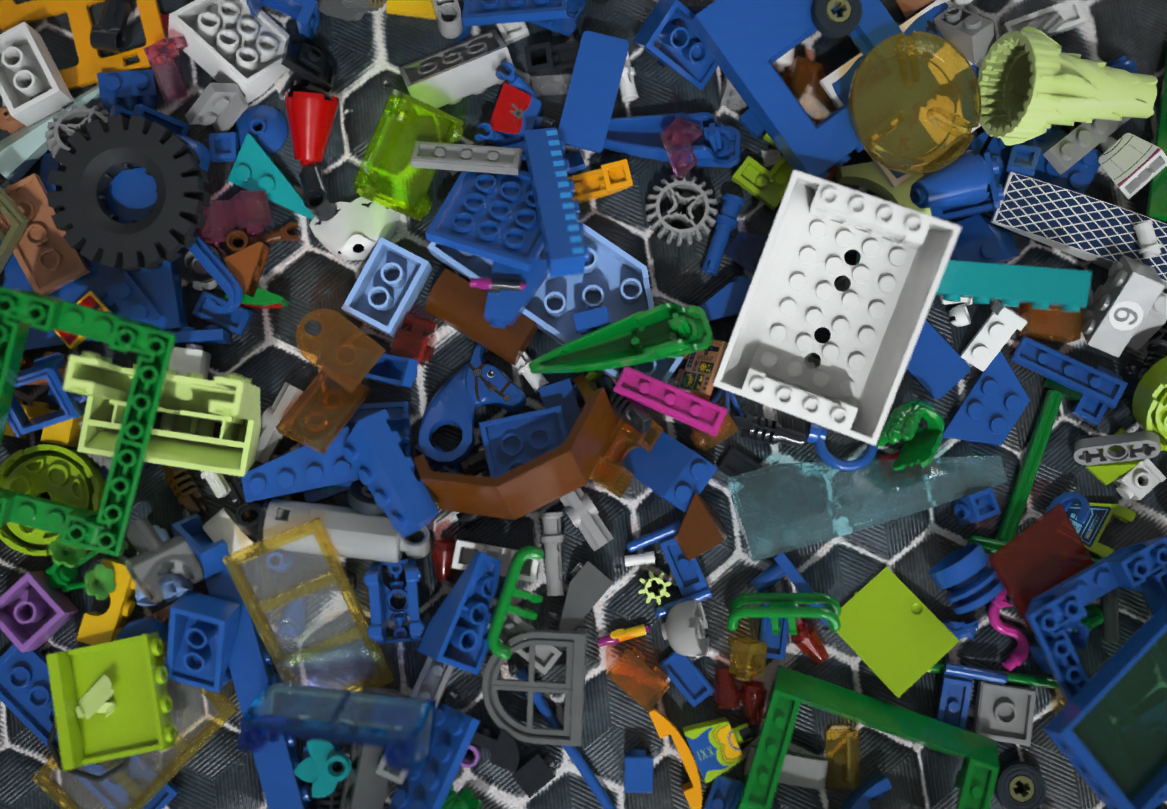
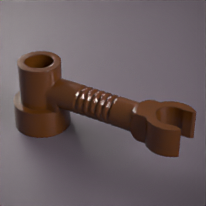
(238, 237)

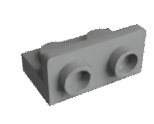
(218, 105)

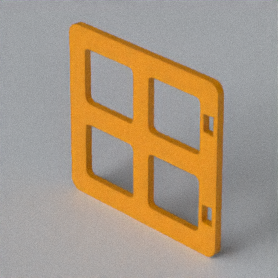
(81, 24)

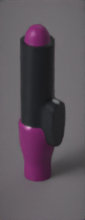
(496, 285)

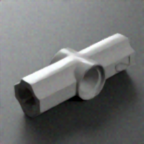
(269, 437)
(586, 518)

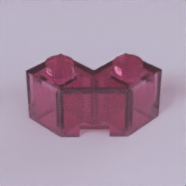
(244, 212)

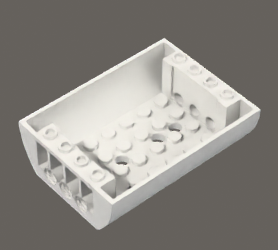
(869, 324)

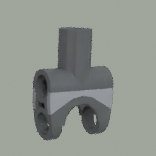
(158, 559)

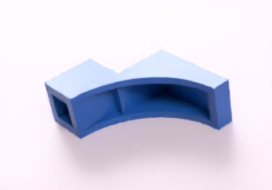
(394, 371)

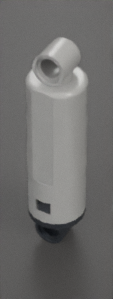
(349, 531)

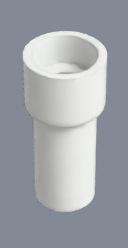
(640, 559)

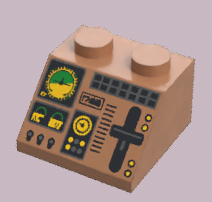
(701, 370)

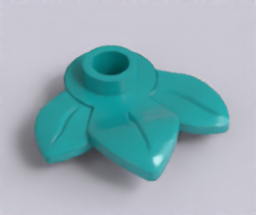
(319, 769)

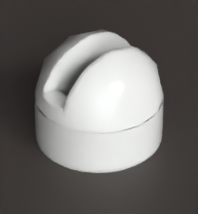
(961, 315)

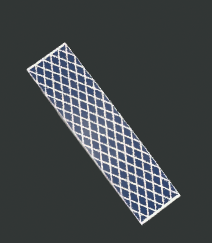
(1076, 223)

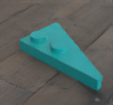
(257, 172)

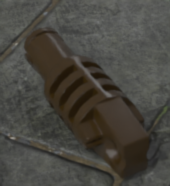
(185, 489)

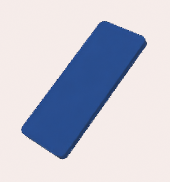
(593, 91)
(935, 363)

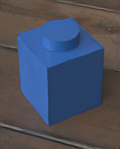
(638, 771)

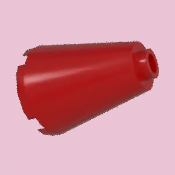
(310, 124)

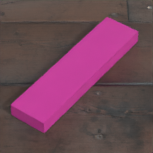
(670, 400)

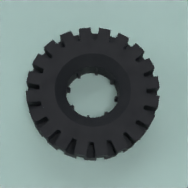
(84, 185)

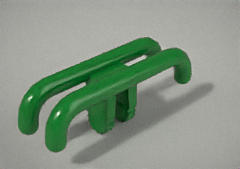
(503, 604)
(784, 606)

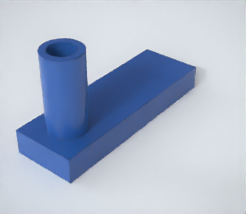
(779, 569)

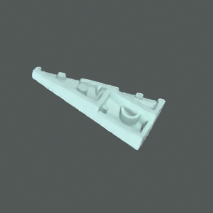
(28, 144)

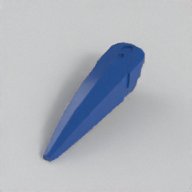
(641, 138)

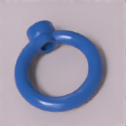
(817, 435)

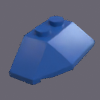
(983, 242)

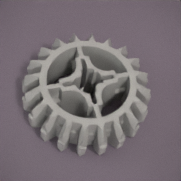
(68, 123)
(675, 199)

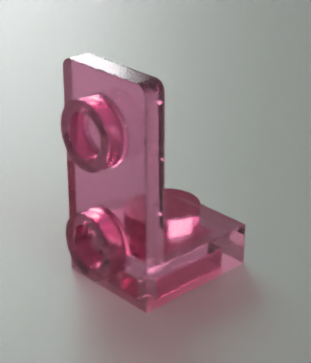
(164, 68)
(677, 142)

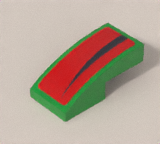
(263, 300)

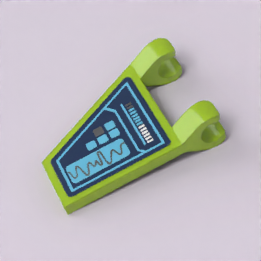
(1093, 527)

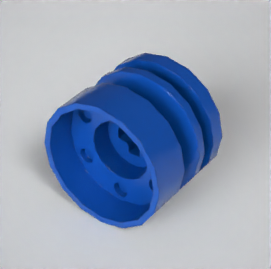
(969, 582)

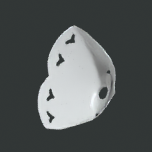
(354, 226)

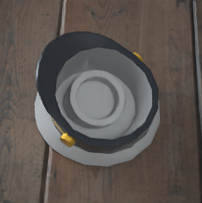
(194, 273)

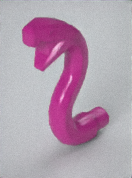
(1021, 651)

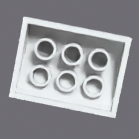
(232, 43)

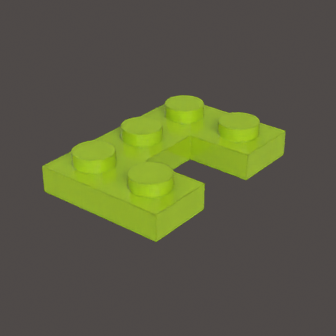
(765, 184)

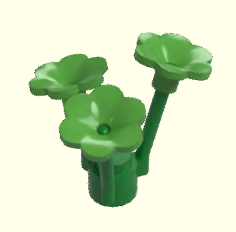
(64, 570)

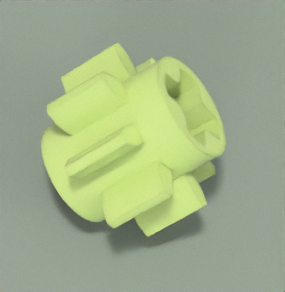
(647, 583)

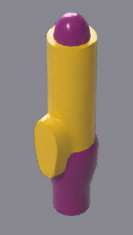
(623, 634)

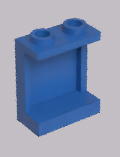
(303, 11)
(990, 203)

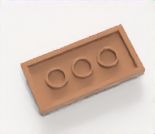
(41, 249)

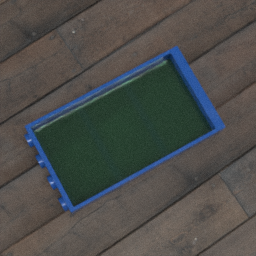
(1119, 722)

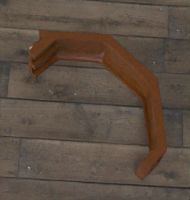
(537, 480)

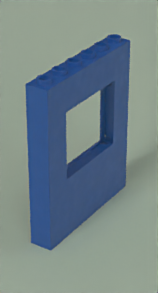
(751, 36)

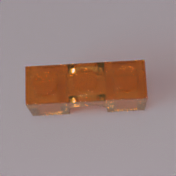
(610, 468)

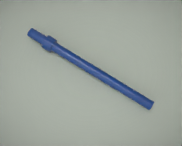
(572, 751)

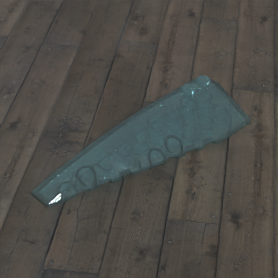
(813, 502)

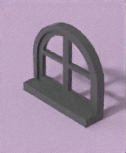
(573, 687)

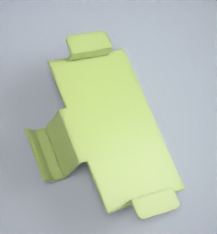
(96, 699)

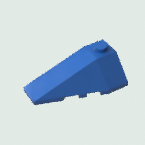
(461, 624)

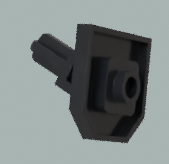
(307, 64)

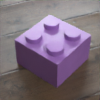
(33, 611)

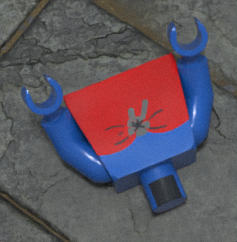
(515, 111)

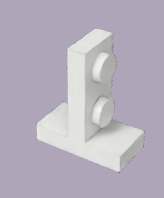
(992, 336)

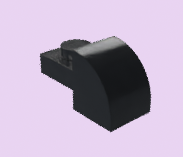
(551, 59)
(504, 747)

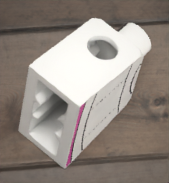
(1131, 162)

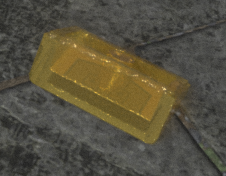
(843, 758)

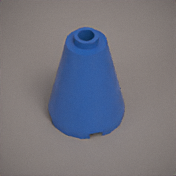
(954, 185)

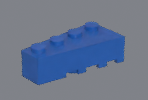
(389, 474)

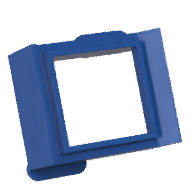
(47, 368)

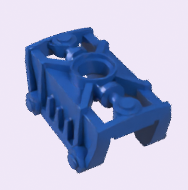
(382, 608)

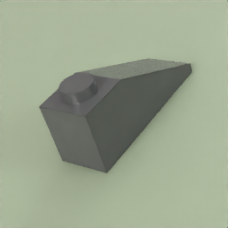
(582, 594)

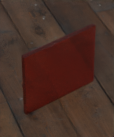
(1040, 558)

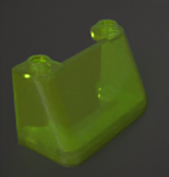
(386, 167)

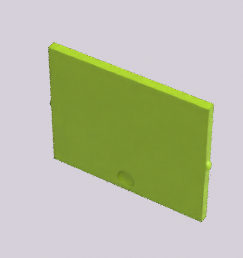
(894, 632)

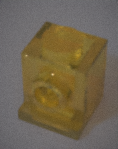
(747, 657)

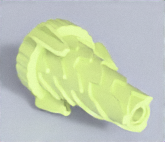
(1034, 84)

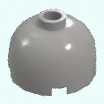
(686, 629)

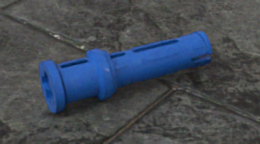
(726, 222)

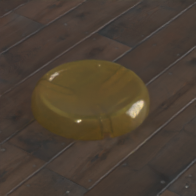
(914, 103)

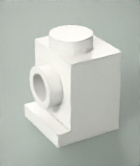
(1128, 483)

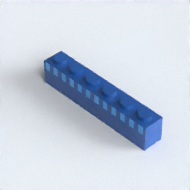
(554, 202)

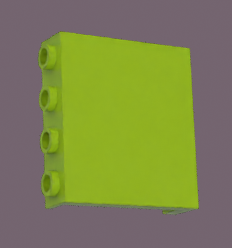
(140, 694)

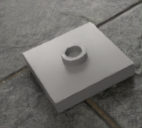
(1004, 712)

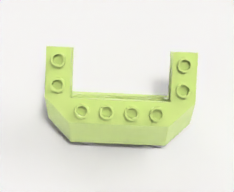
(188, 416)

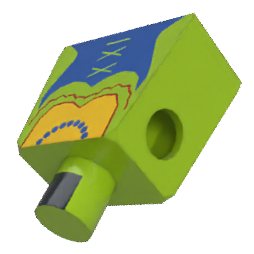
(716, 745)

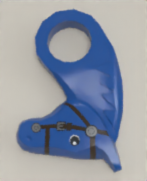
(456, 404)

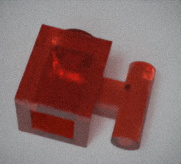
(413, 343)

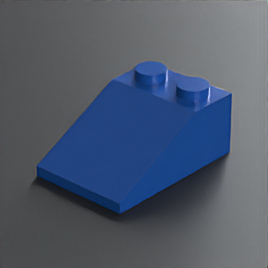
(674, 43)
(670, 471)
(201, 640)

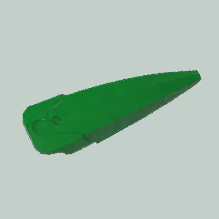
(634, 340)

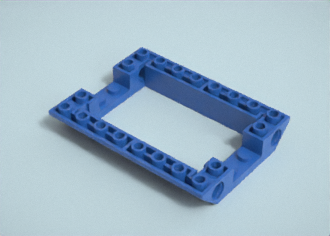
(1128, 567)

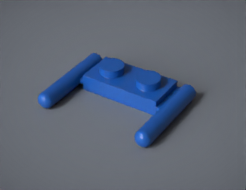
(686, 573)
(956, 691)

